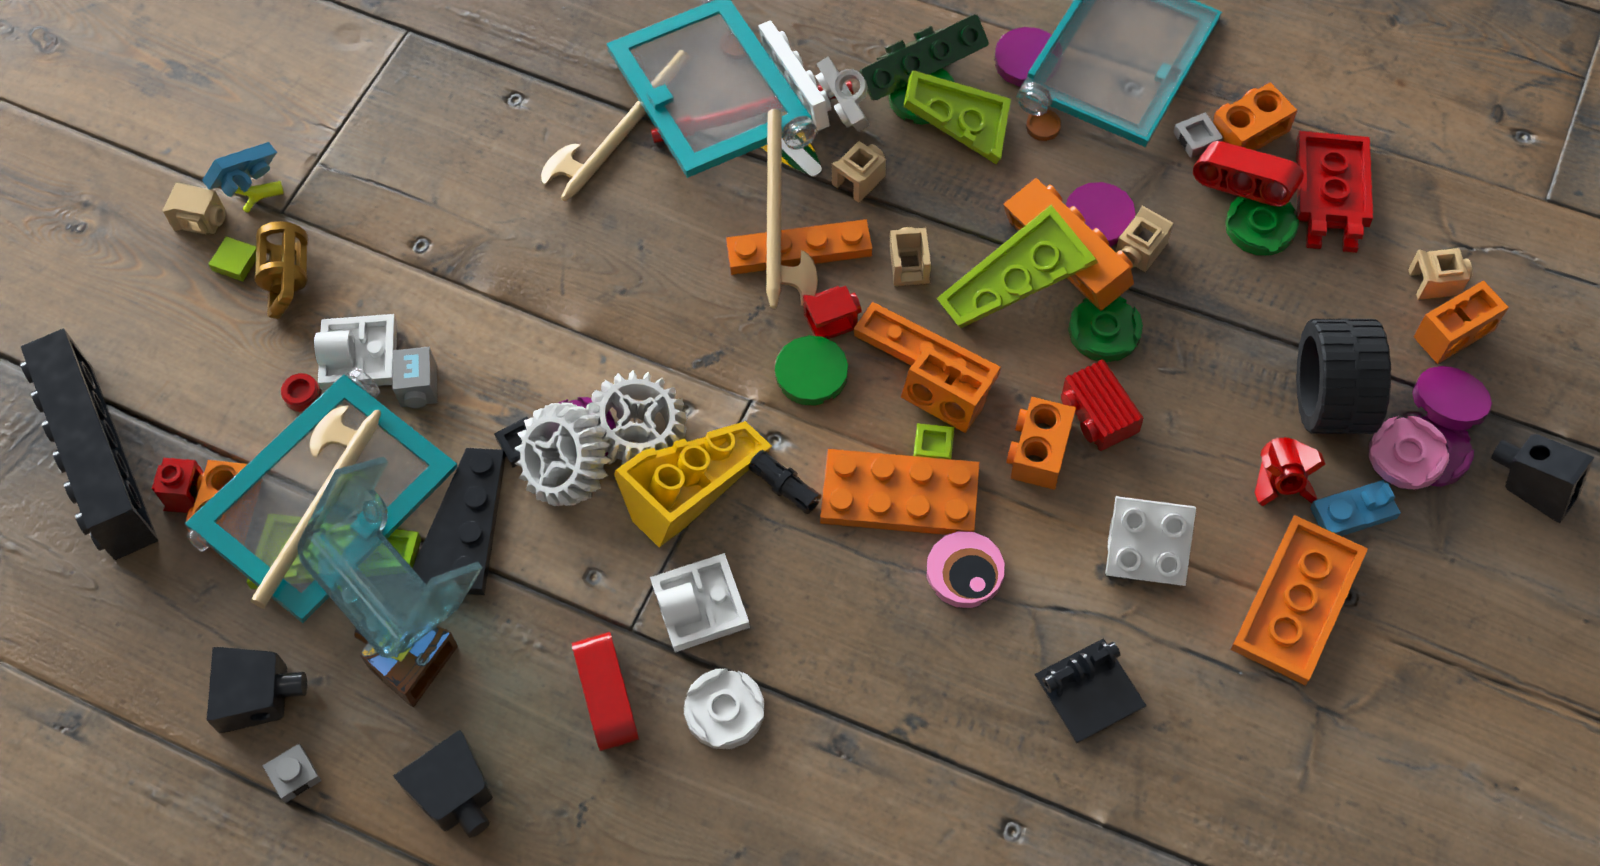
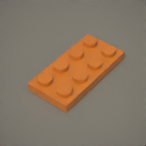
(899, 492)
(1299, 600)

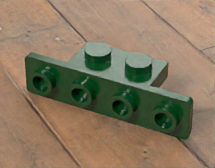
(925, 54)

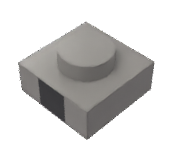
(1196, 134)
(292, 773)

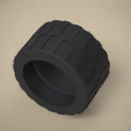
(1343, 376)

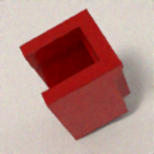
(832, 312)
(174, 482)

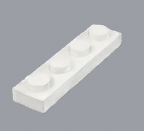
(792, 69)

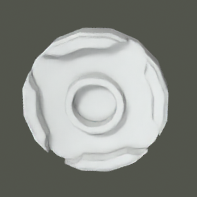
(724, 708)

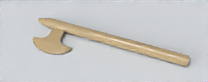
(581, 173)
(804, 276)
(326, 432)

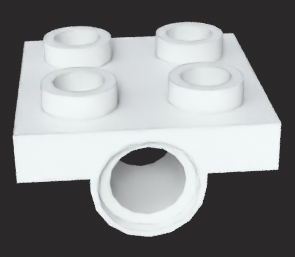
(834, 85)
(358, 343)
(1150, 540)
(699, 602)

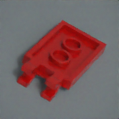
(1334, 186)

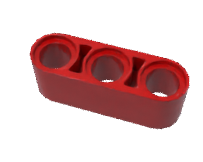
(1248, 173)
(605, 691)

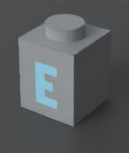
(414, 377)

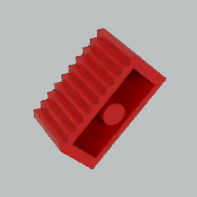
(1101, 405)

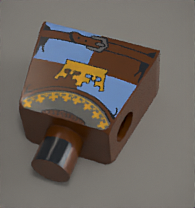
(416, 668)

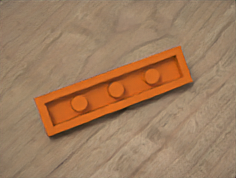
(821, 242)
(908, 340)

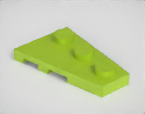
(960, 111)

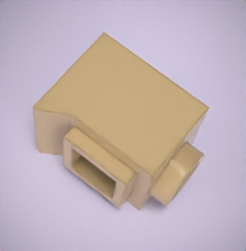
(863, 178)
(194, 209)
(910, 242)
(1139, 251)
(1439, 282)

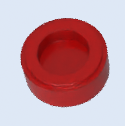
(300, 391)

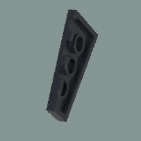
(465, 519)

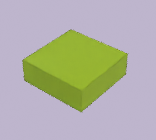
(233, 259)
(934, 441)

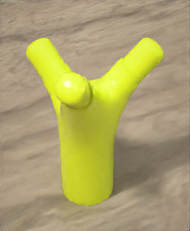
(259, 192)

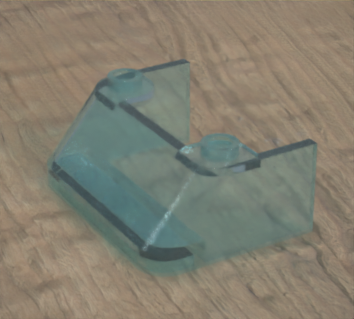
(366, 573)

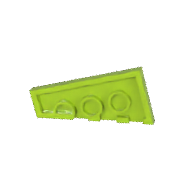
(1023, 265)

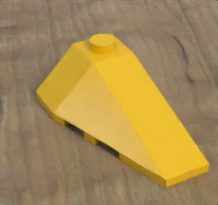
(679, 482)

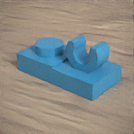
(239, 168)
(1356, 508)

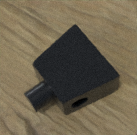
(1544, 473)
(249, 688)
(449, 785)

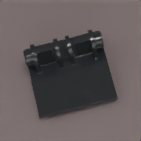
(1090, 690)

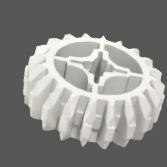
(654, 400)
(570, 452)

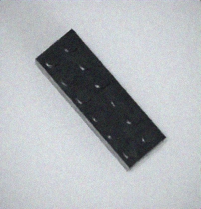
(87, 446)

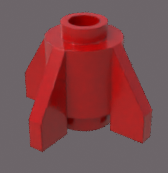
(1287, 468)

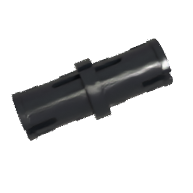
(784, 481)

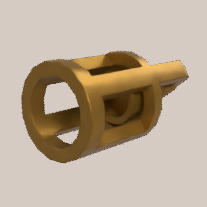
(281, 275)

